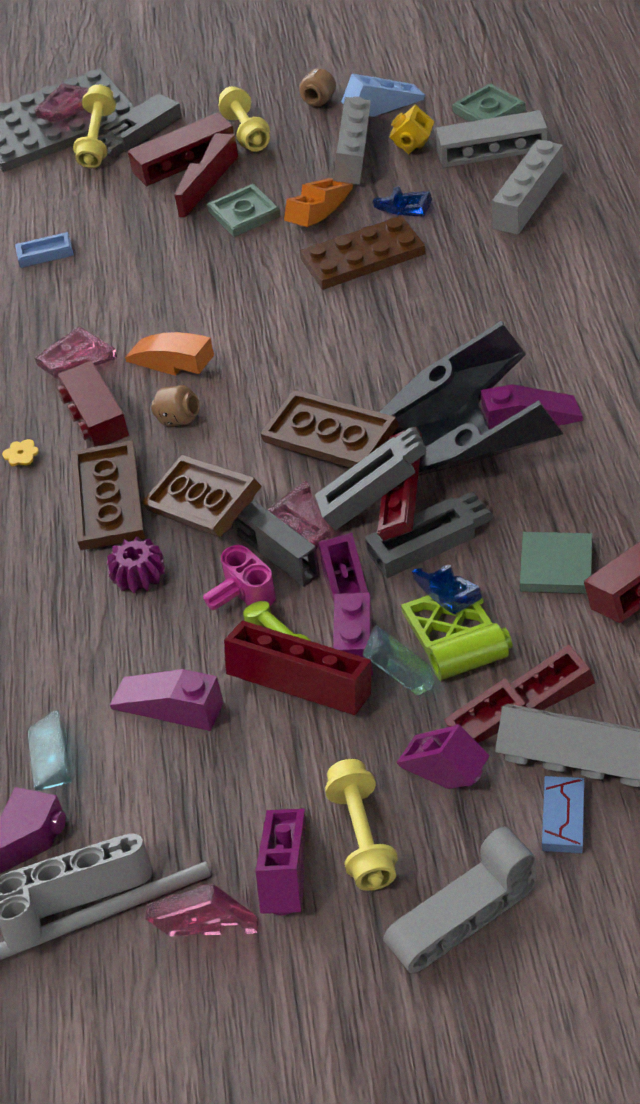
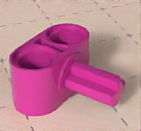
(244, 577)

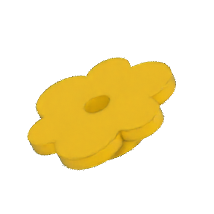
(21, 453)

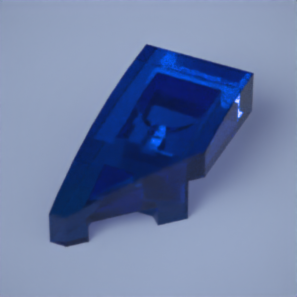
(404, 204)
(448, 590)

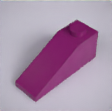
(505, 401)
(171, 696)
(281, 862)

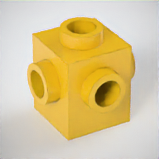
(411, 129)

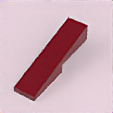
(201, 177)
(537, 689)

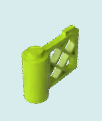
(462, 646)

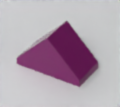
(342, 565)

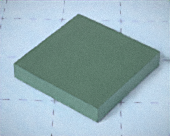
(487, 104)
(243, 210)
(555, 562)

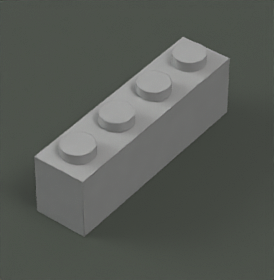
(489, 138)
(351, 140)
(527, 186)
(571, 742)

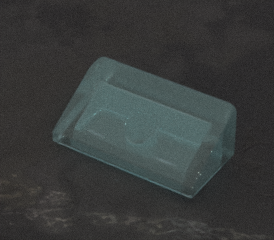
(399, 661)
(49, 752)

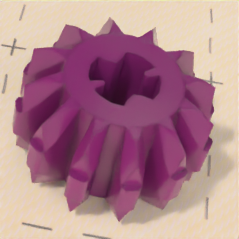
(135, 564)

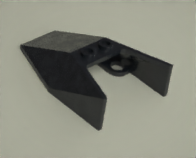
(447, 408)

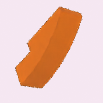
(316, 201)
(172, 352)

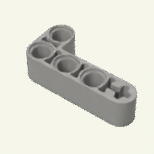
(68, 883)
(466, 904)

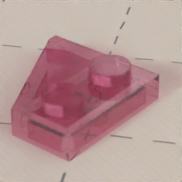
(61, 103)
(74, 350)
(302, 514)
(200, 912)

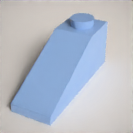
(383, 93)

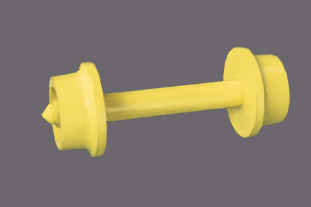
(253, 131)
(89, 149)
(372, 863)

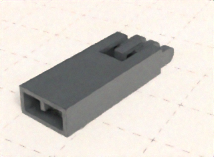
(140, 124)
(370, 478)
(278, 543)
(422, 544)

